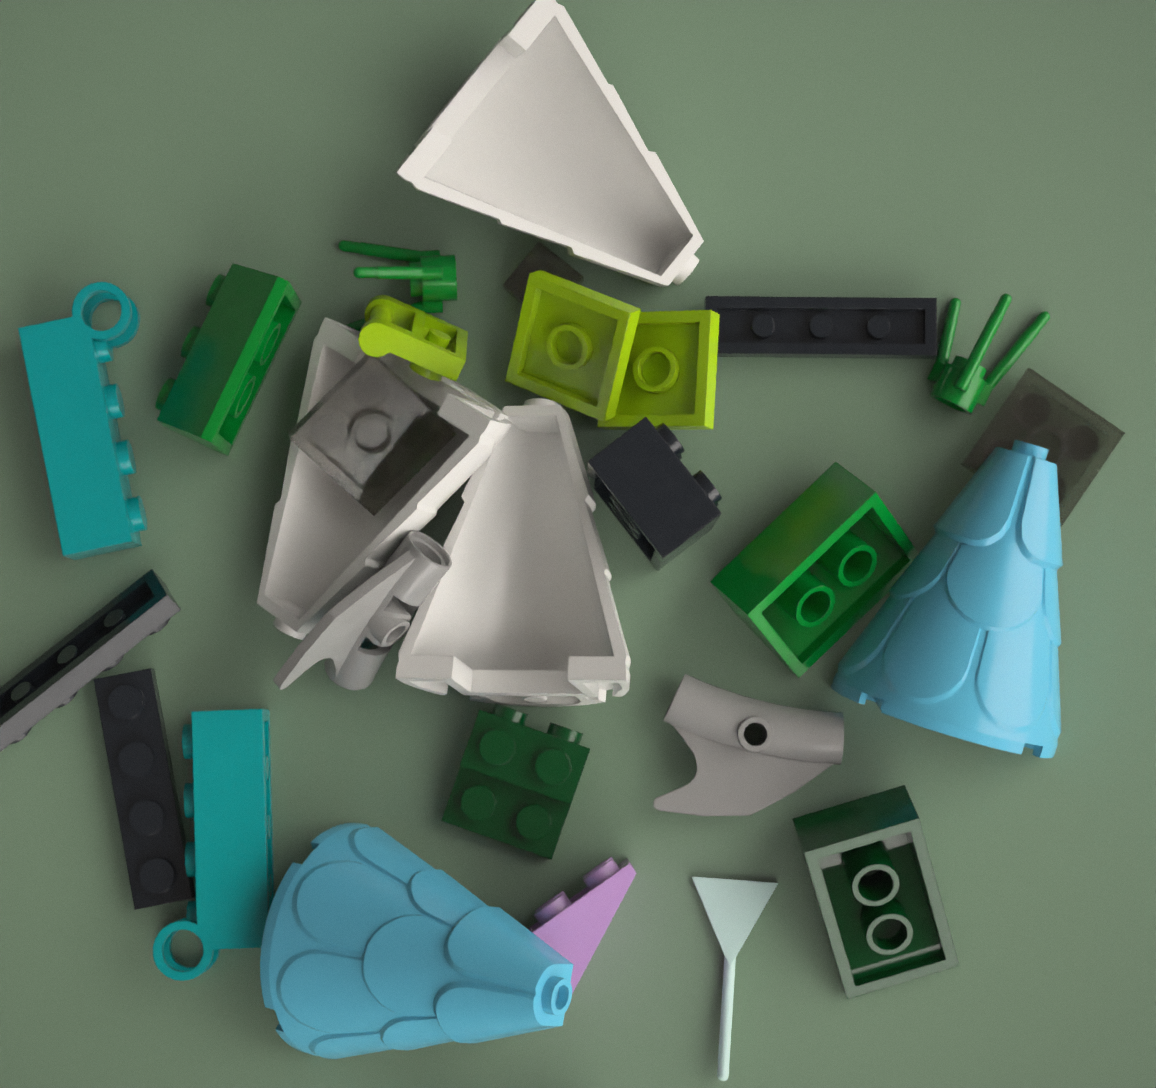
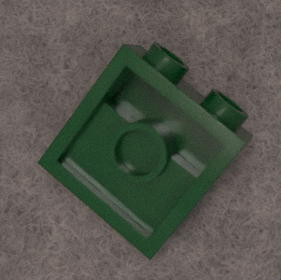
(516, 781)

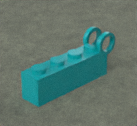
(79, 425)
(231, 837)

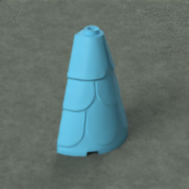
(975, 616)
(398, 955)

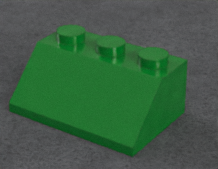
(228, 357)
(817, 568)

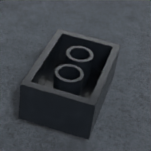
(654, 491)

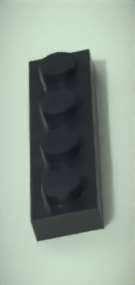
(825, 327)
(83, 655)
(144, 788)

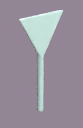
(732, 911)

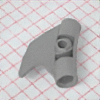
(371, 618)
(741, 777)

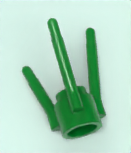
(429, 273)
(962, 382)

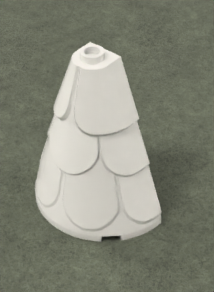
(556, 155)
(320, 534)
(528, 583)

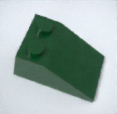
(876, 891)

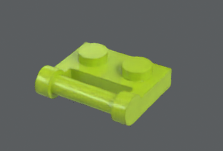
(424, 340)

